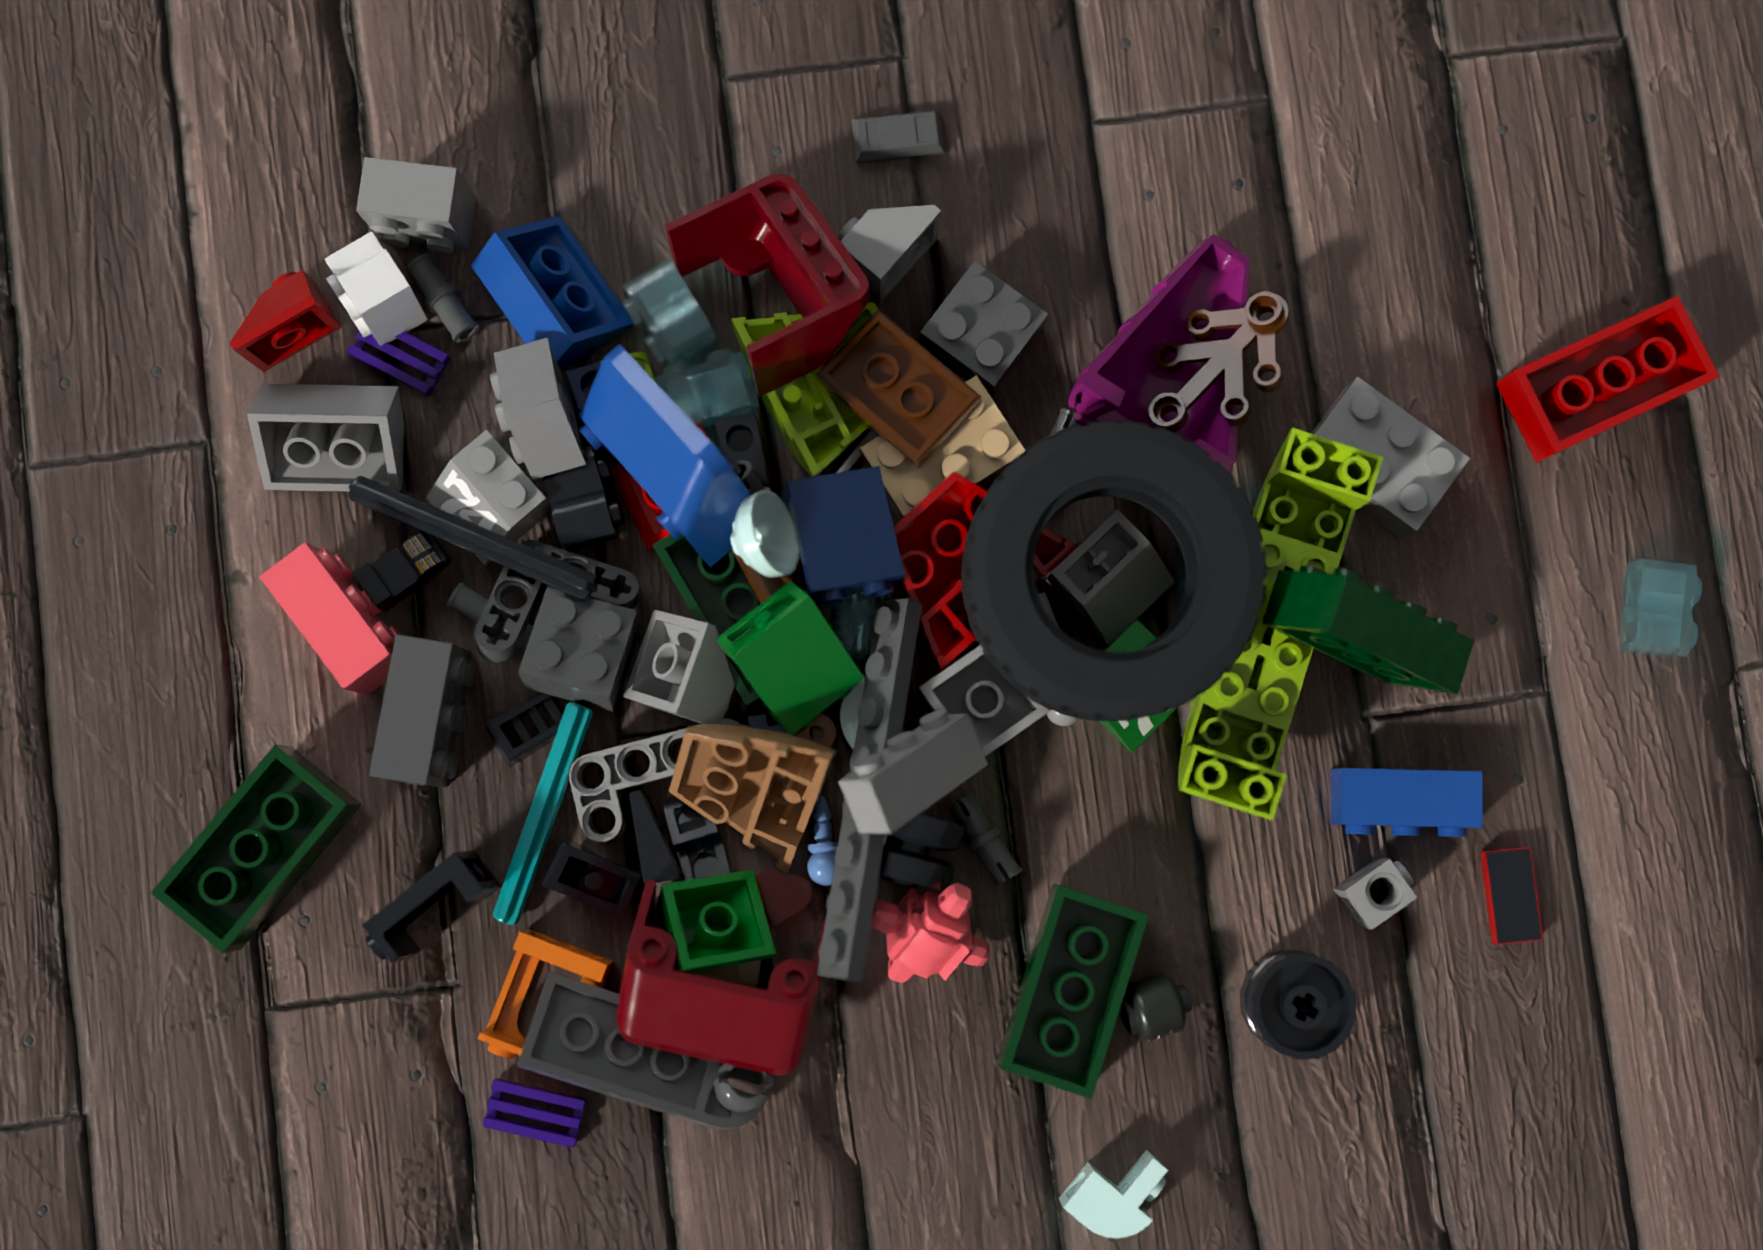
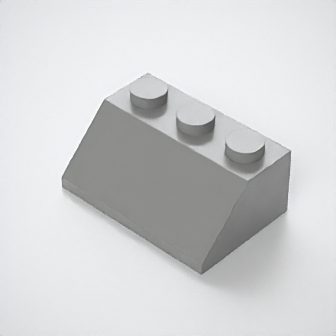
(327, 435)

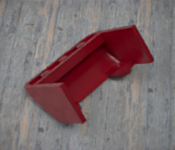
(780, 230)
(709, 1015)

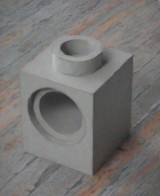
(1356, 895)

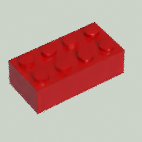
(1607, 379)

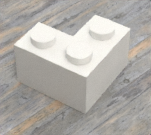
(373, 290)

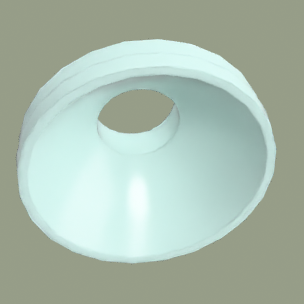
(765, 535)

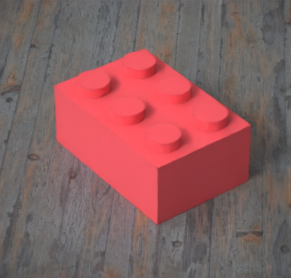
(334, 616)

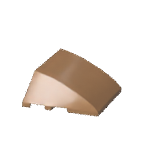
(753, 782)

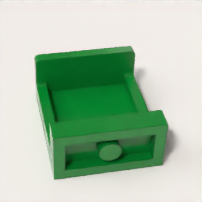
(791, 658)

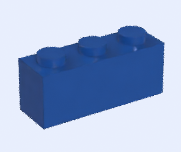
(1406, 800)

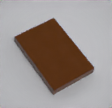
(898, 388)

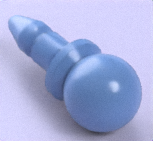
(822, 861)

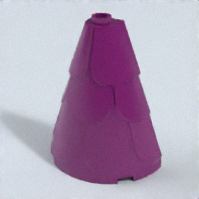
(1125, 373)

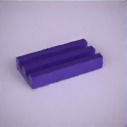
(434, 373)
(528, 1130)

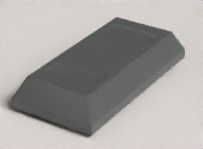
(897, 136)

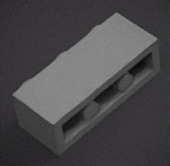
(912, 772)

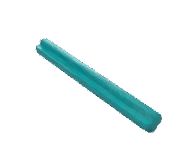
(542, 814)

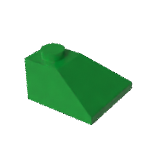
(715, 921)

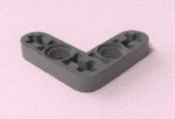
(517, 619)

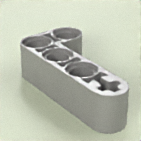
(618, 778)

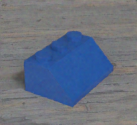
(551, 289)

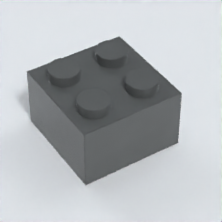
(983, 328)
(579, 649)

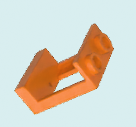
(531, 947)

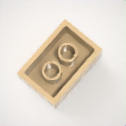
(975, 450)

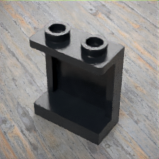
(388, 927)

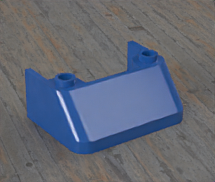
(663, 454)

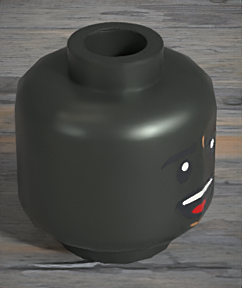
(1154, 1007)

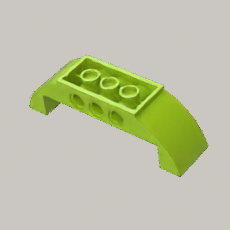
(1244, 718)

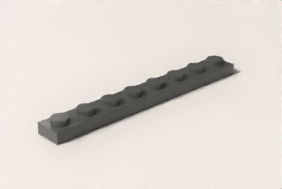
(860, 854)

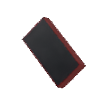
(1511, 895)

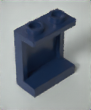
(844, 534)

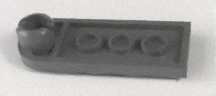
(579, 1043)

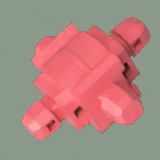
(929, 933)

